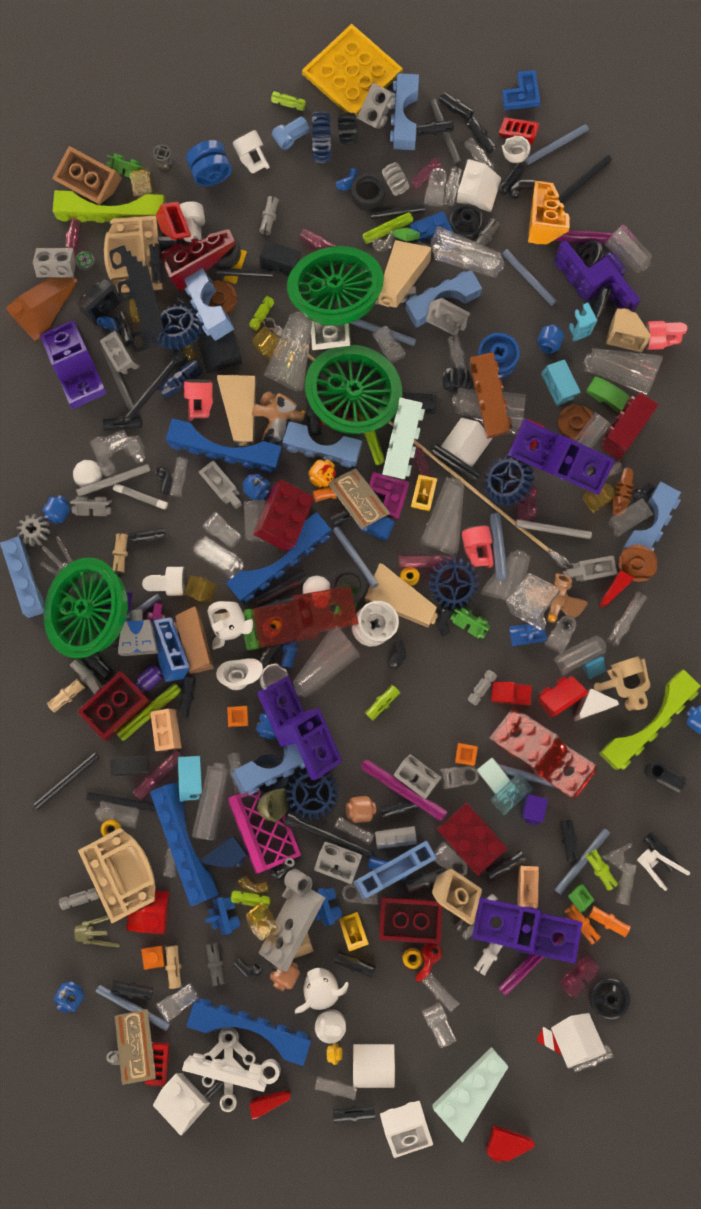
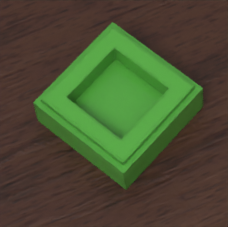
(406, 234)
(581, 898)

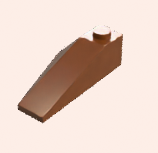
(40, 305)

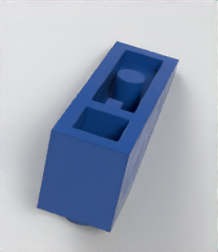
(171, 653)

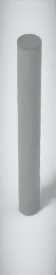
(113, 480)
(553, 529)

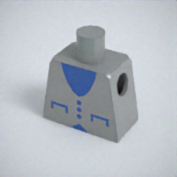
(137, 636)

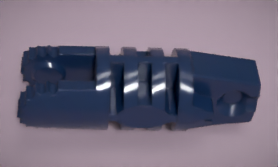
(174, 383)

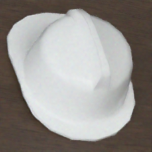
(239, 673)

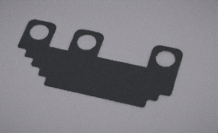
(144, 296)

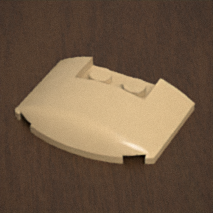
(136, 235)
(119, 873)

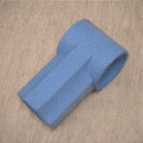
(288, 134)

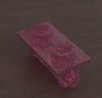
(528, 509)
(585, 969)

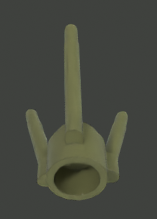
(85, 933)

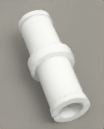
(488, 957)

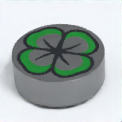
(85, 261)

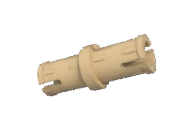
(120, 553)
(66, 695)
(173, 967)

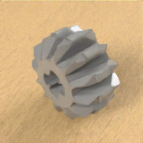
(395, 178)
(38, 535)

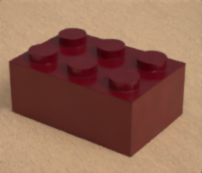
(628, 425)
(283, 515)
(113, 706)
(471, 839)
(410, 920)

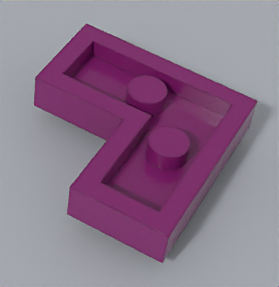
(393, 490)

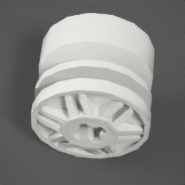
(384, 620)

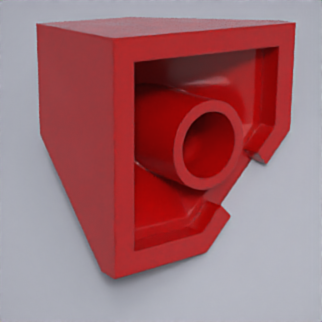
(152, 917)

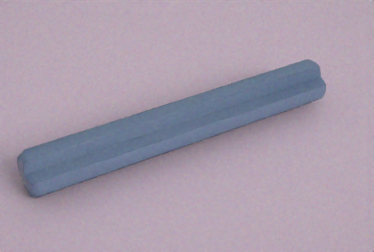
(498, 547)

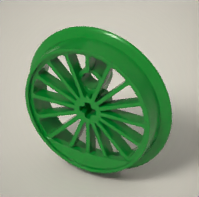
(335, 286)
(362, 395)
(86, 609)

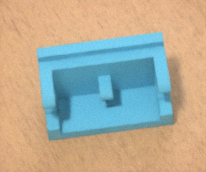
(585, 323)
(560, 382)
(189, 778)

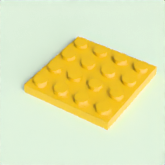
(349, 68)

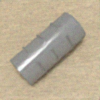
(395, 837)

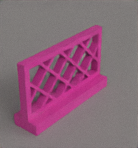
(249, 837)

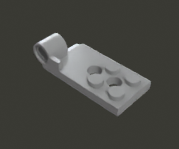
(299, 908)

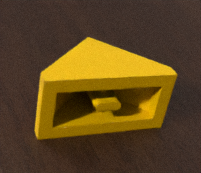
(424, 492)
(353, 931)

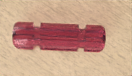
(425, 173)
(422, 463)

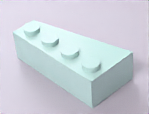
(402, 438)
(469, 1094)

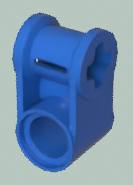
(380, 529)

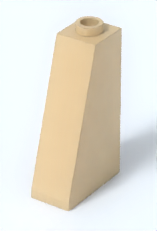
(402, 271)
(239, 399)
(401, 597)

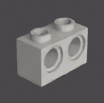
(372, 104)
(54, 262)
(417, 776)
(338, 862)

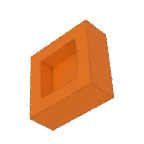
(237, 716)
(466, 754)
(153, 957)

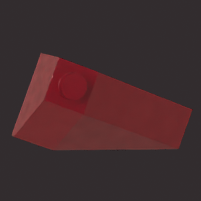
(189, 258)

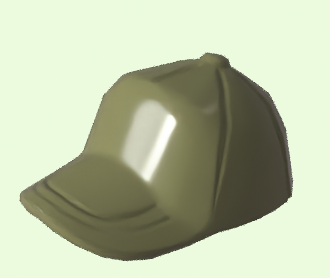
(273, 804)

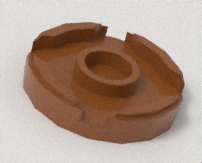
(224, 296)
(570, 420)
(638, 562)

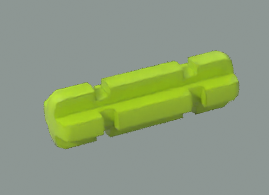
(288, 101)
(261, 313)
(249, 899)

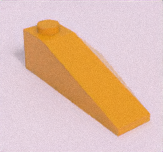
(547, 215)

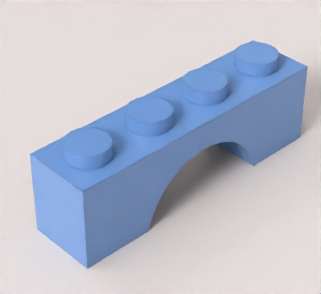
(406, 93)
(463, 287)
(214, 318)
(344, 451)
(662, 502)
(22, 578)
(251, 777)
(394, 870)

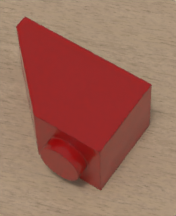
(172, 221)
(507, 1144)

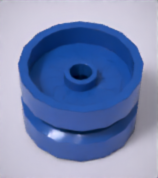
(208, 163)
(505, 352)

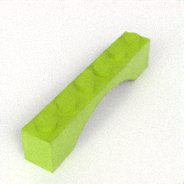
(70, 206)
(677, 692)

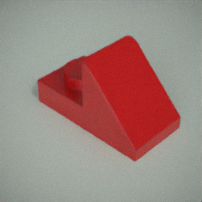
(511, 693)

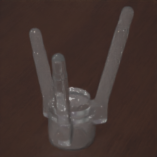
(61, 566)
(617, 858)

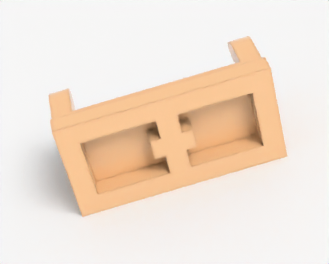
(165, 730)
(528, 886)

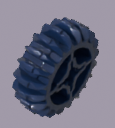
(321, 136)
(180, 327)
(502, 472)
(444, 582)
(301, 807)

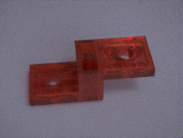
(305, 616)
(543, 753)

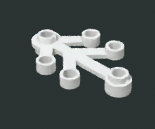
(228, 1047)

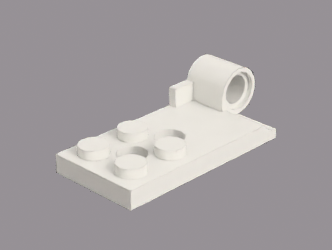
(216, 1069)

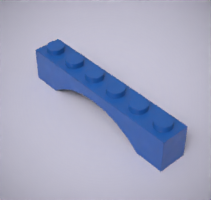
(262, 455)
(247, 583)
(195, 878)
(208, 1017)

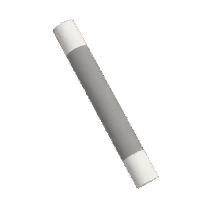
(140, 496)

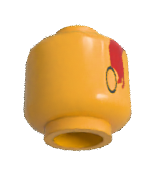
(322, 473)

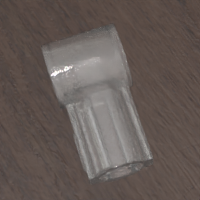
(390, 348)
(106, 446)
(218, 527)
(174, 1004)
(438, 1023)

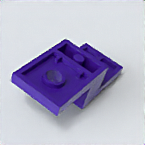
(590, 280)
(73, 364)
(561, 457)
(300, 727)
(527, 930)

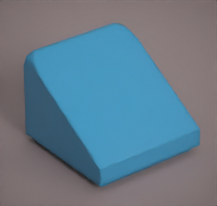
(594, 667)

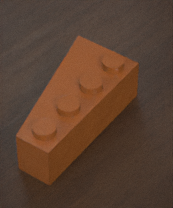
(489, 395)

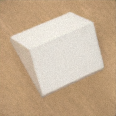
(467, 441)
(593, 704)
(578, 1039)
(373, 1065)

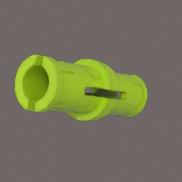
(382, 702)
(601, 870)

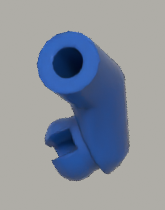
(346, 183)
(107, 323)

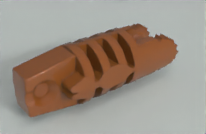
(623, 491)

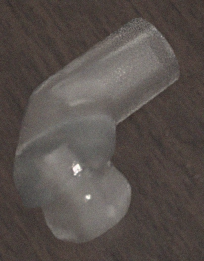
(383, 245)

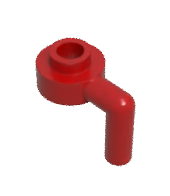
(429, 959)

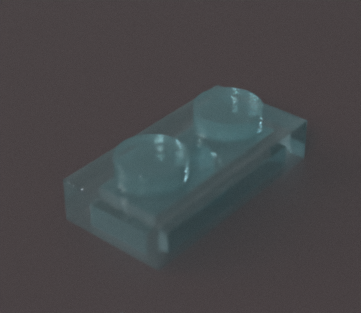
(511, 794)

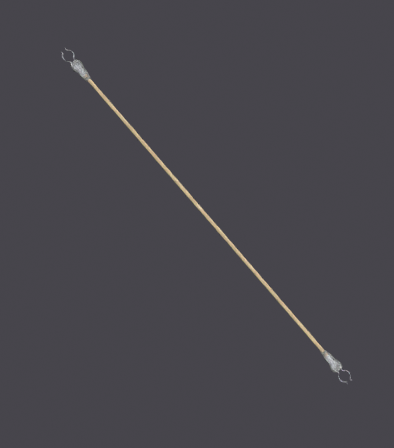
(560, 560)

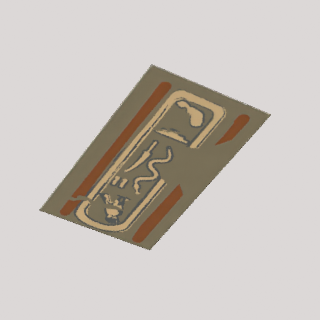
(358, 498)
(135, 1047)

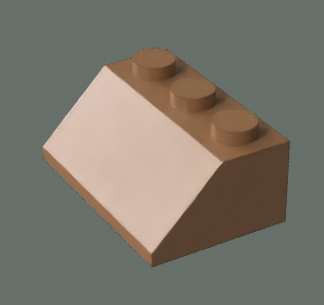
(86, 176)
(194, 640)

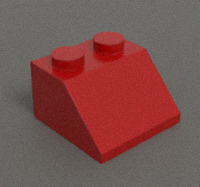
(562, 696)

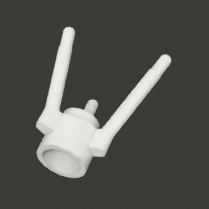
(648, 861)

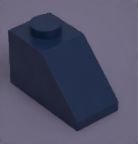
(227, 854)

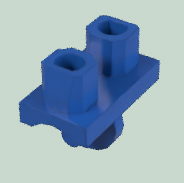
(526, 634)
(325, 913)
(225, 924)

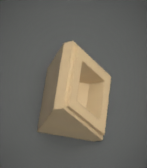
(305, 947)

